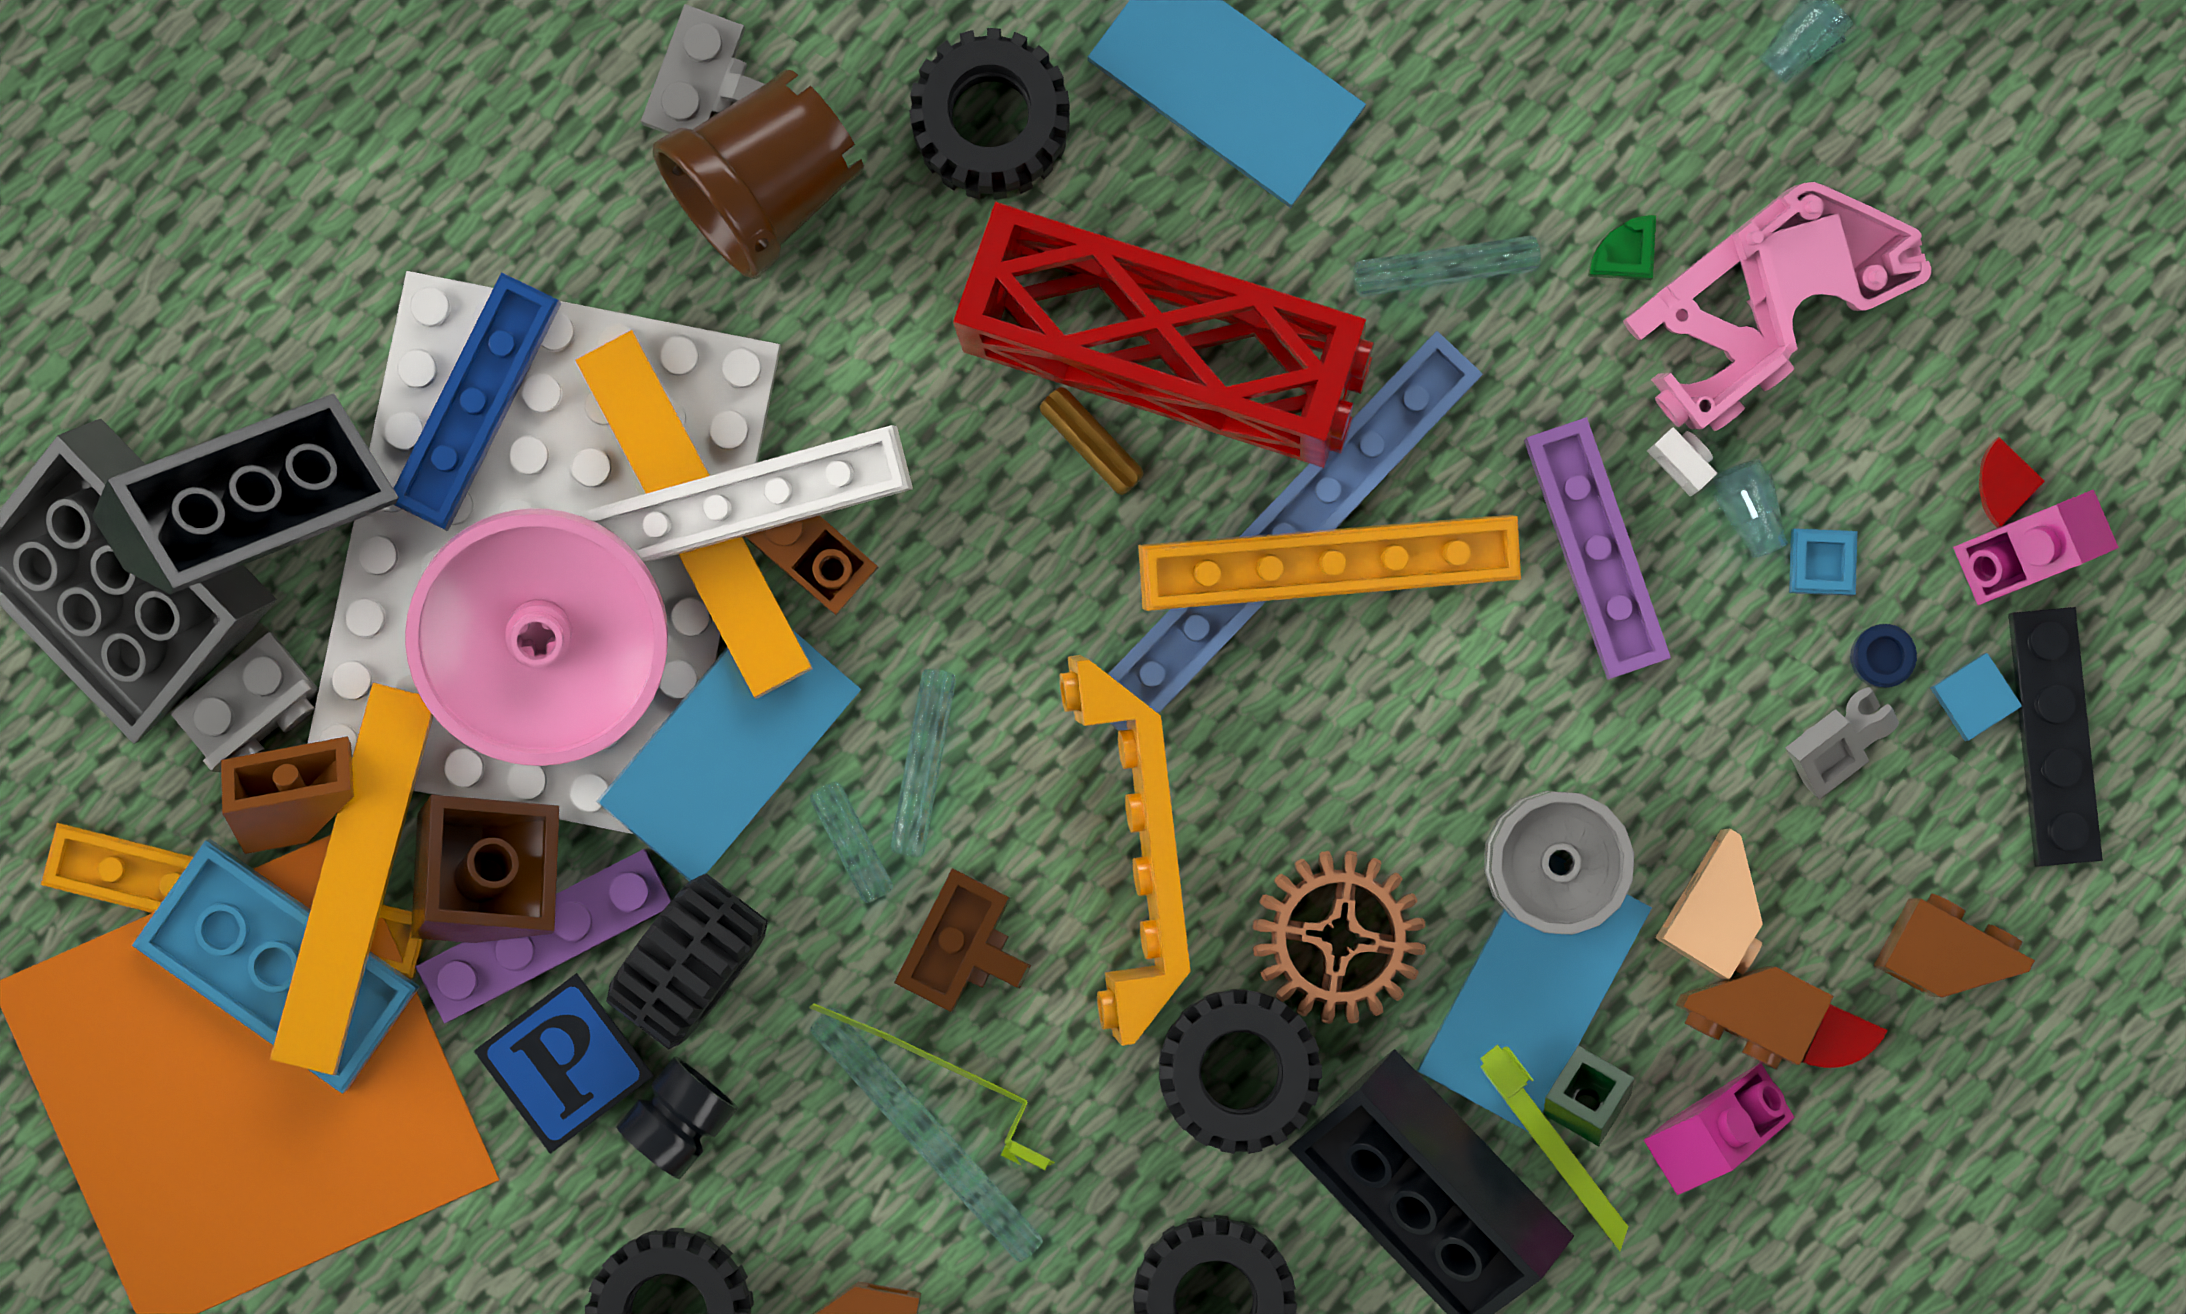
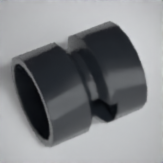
(676, 1118)

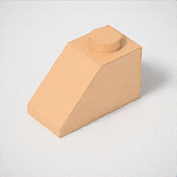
(1717, 911)

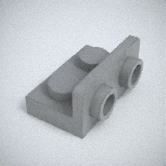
(247, 703)

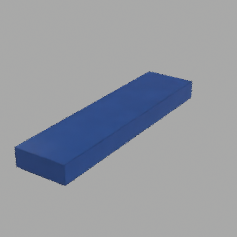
(475, 401)

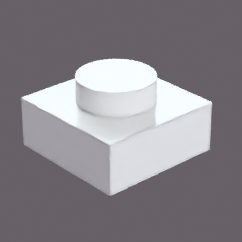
(1684, 459)

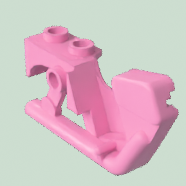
(1790, 250)

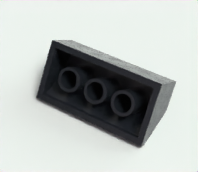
(241, 496)
(1431, 1191)

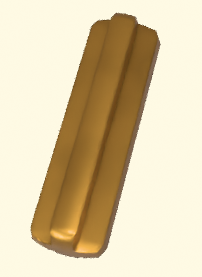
(1091, 440)

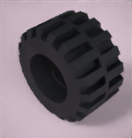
(990, 60)
(686, 961)
(1296, 1080)
(1213, 1240)
(671, 1253)

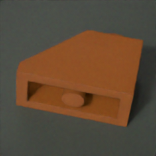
(286, 793)

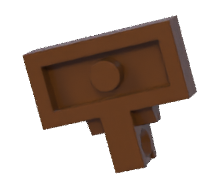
(960, 944)

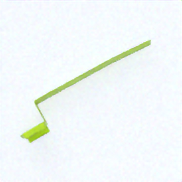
(1510, 1079)
(1011, 1148)

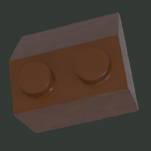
(484, 869)

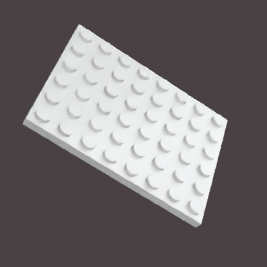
(546, 455)

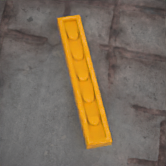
(666, 457)
(1329, 562)
(145, 874)
(353, 881)

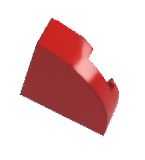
(2005, 482)
(1842, 1040)

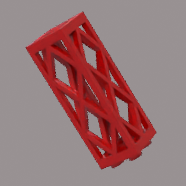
(1129, 276)

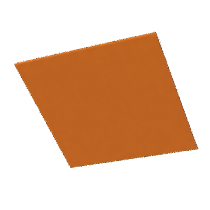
(205, 1150)

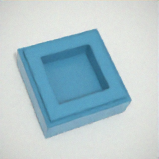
(1823, 562)
(1976, 697)

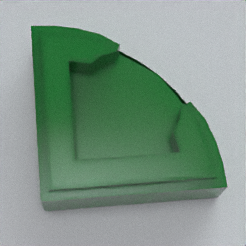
(1627, 251)

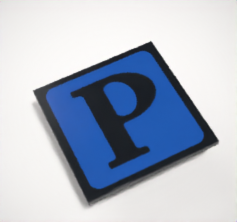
(563, 1063)

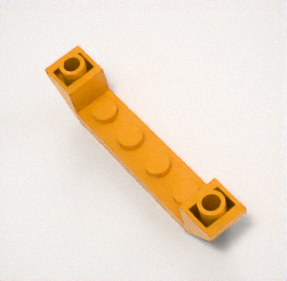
(1138, 993)

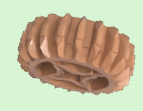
(1393, 945)

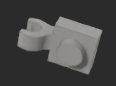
(1836, 744)

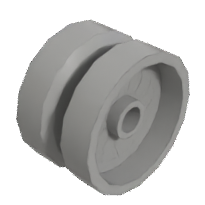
(1596, 872)

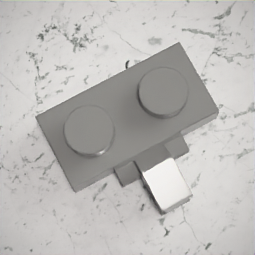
(698, 73)

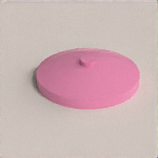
(536, 637)

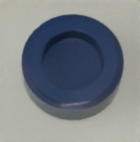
(1883, 656)

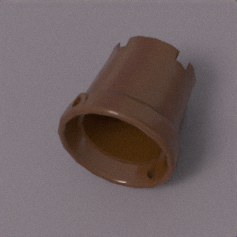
(758, 170)

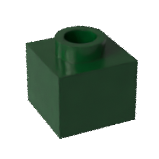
(1593, 1077)

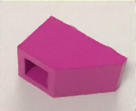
(2036, 547)
(1719, 1130)

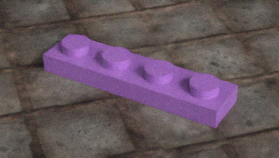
(1597, 548)
(583, 919)

